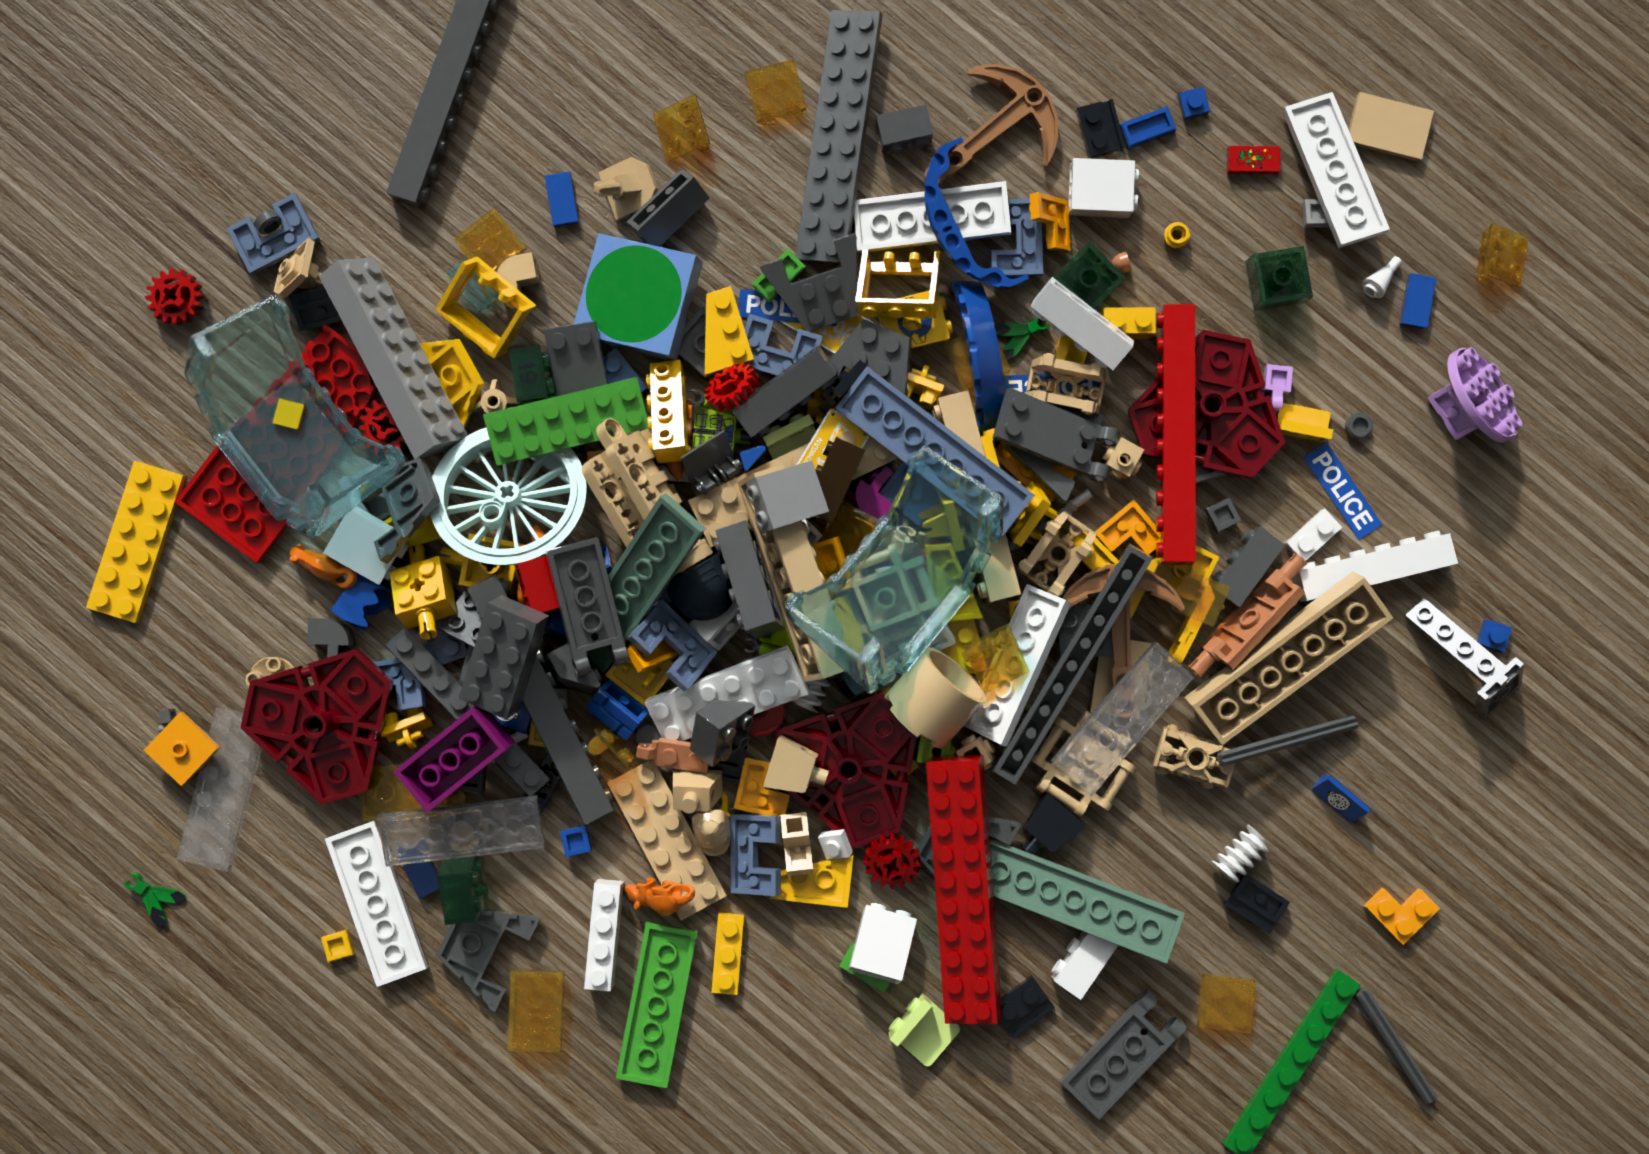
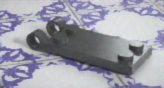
(576, 359)
(1053, 434)
(586, 602)
(1120, 1056)

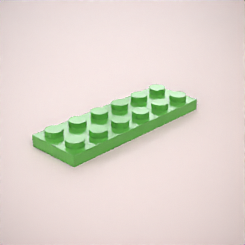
(564, 420)
(656, 1004)

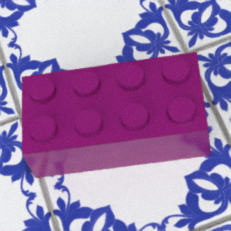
(453, 757)

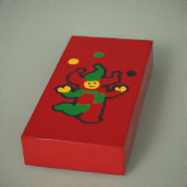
(1253, 159)

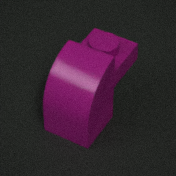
(867, 496)

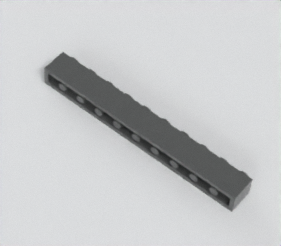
(440, 101)
(1072, 663)
(553, 724)

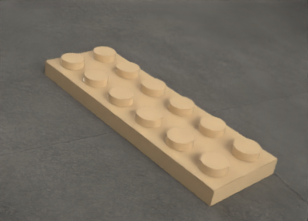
(666, 835)

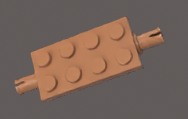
(1253, 619)

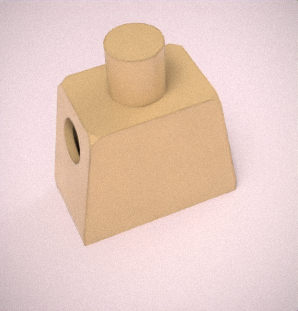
(793, 767)
(696, 790)

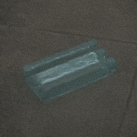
(486, 301)

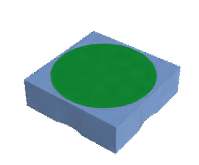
(639, 295)

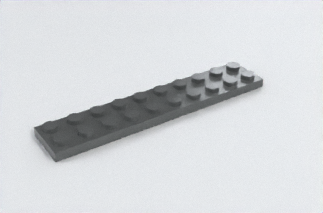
(838, 134)

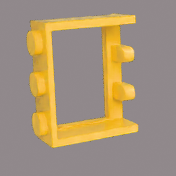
(898, 307)
(471, 326)

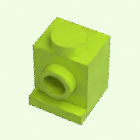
(924, 750)

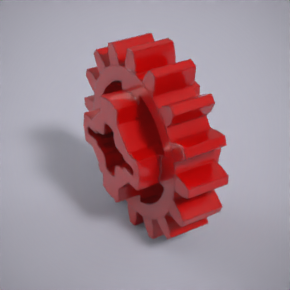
(163, 301)
(731, 387)
(384, 435)
(883, 853)

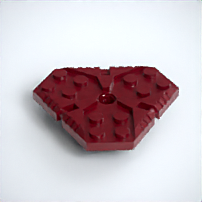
(1241, 432)
(346, 697)
(872, 740)

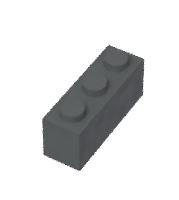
(668, 209)
(1248, 564)

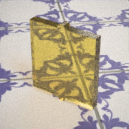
(1201, 597)

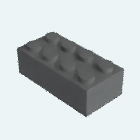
(784, 391)
(749, 580)
(503, 656)

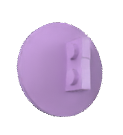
(1475, 400)

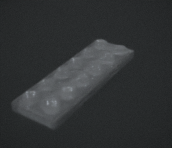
(1122, 718)
(221, 795)
(461, 831)

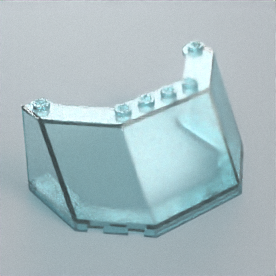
(297, 474)
(905, 574)

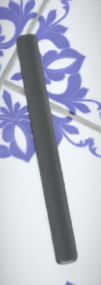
(1287, 740)

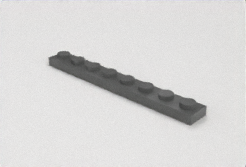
(446, 692)

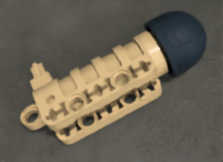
(636, 486)

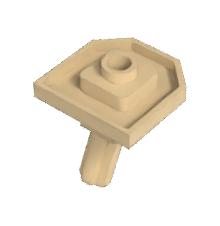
(626, 186)
(298, 271)

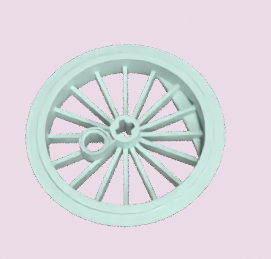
(506, 499)

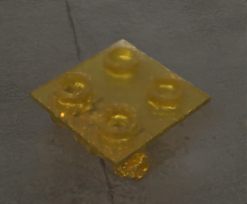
(681, 128)
(1502, 255)
(996, 658)
(607, 739)

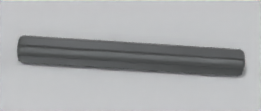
(1395, 1045)

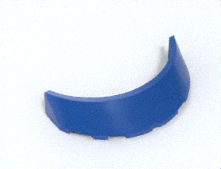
(946, 229)
(982, 351)

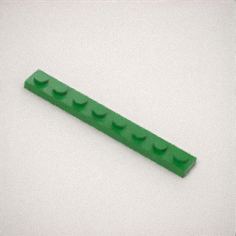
(1291, 1063)

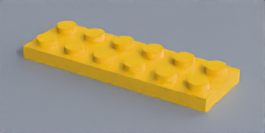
(136, 542)

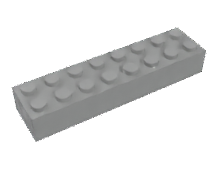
(393, 356)

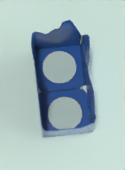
(361, 600)

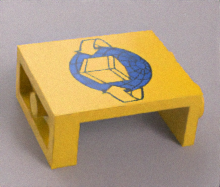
(922, 330)

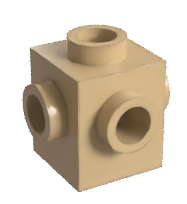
(1129, 453)
(984, 746)

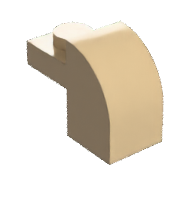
(519, 272)
(797, 844)

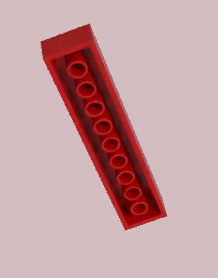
(964, 889)

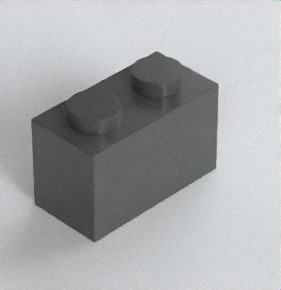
(904, 129)

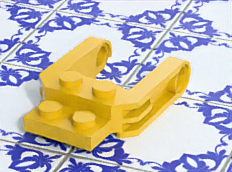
(1174, 575)

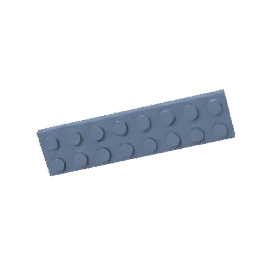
(907, 427)

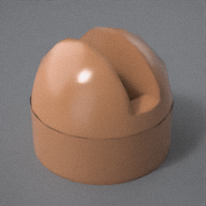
(1122, 262)

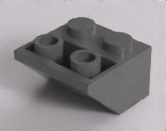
(561, 668)
(721, 730)

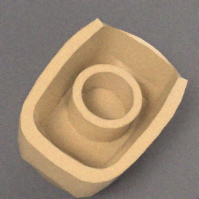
(712, 831)

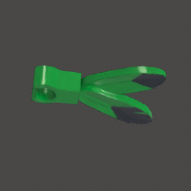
(1019, 333)
(153, 895)

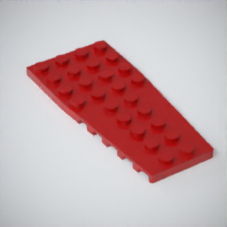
(222, 496)

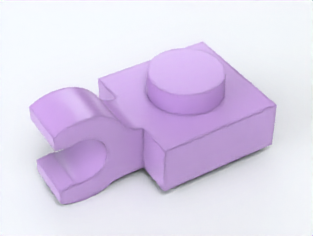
(1278, 382)

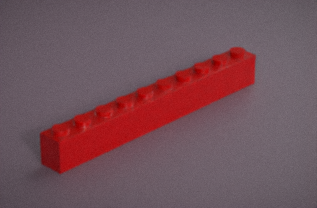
(1177, 435)

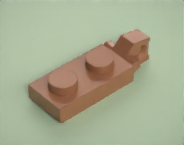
(672, 755)

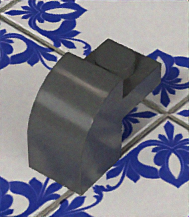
(330, 633)

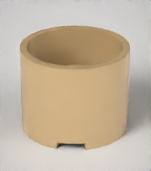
(935, 697)

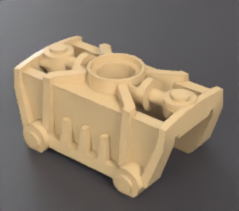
(1070, 372)
(1044, 548)
(1185, 768)

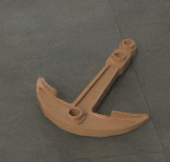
(1020, 107)
(1093, 582)

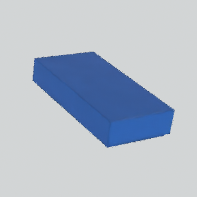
(1147, 127)
(561, 199)
(1417, 301)

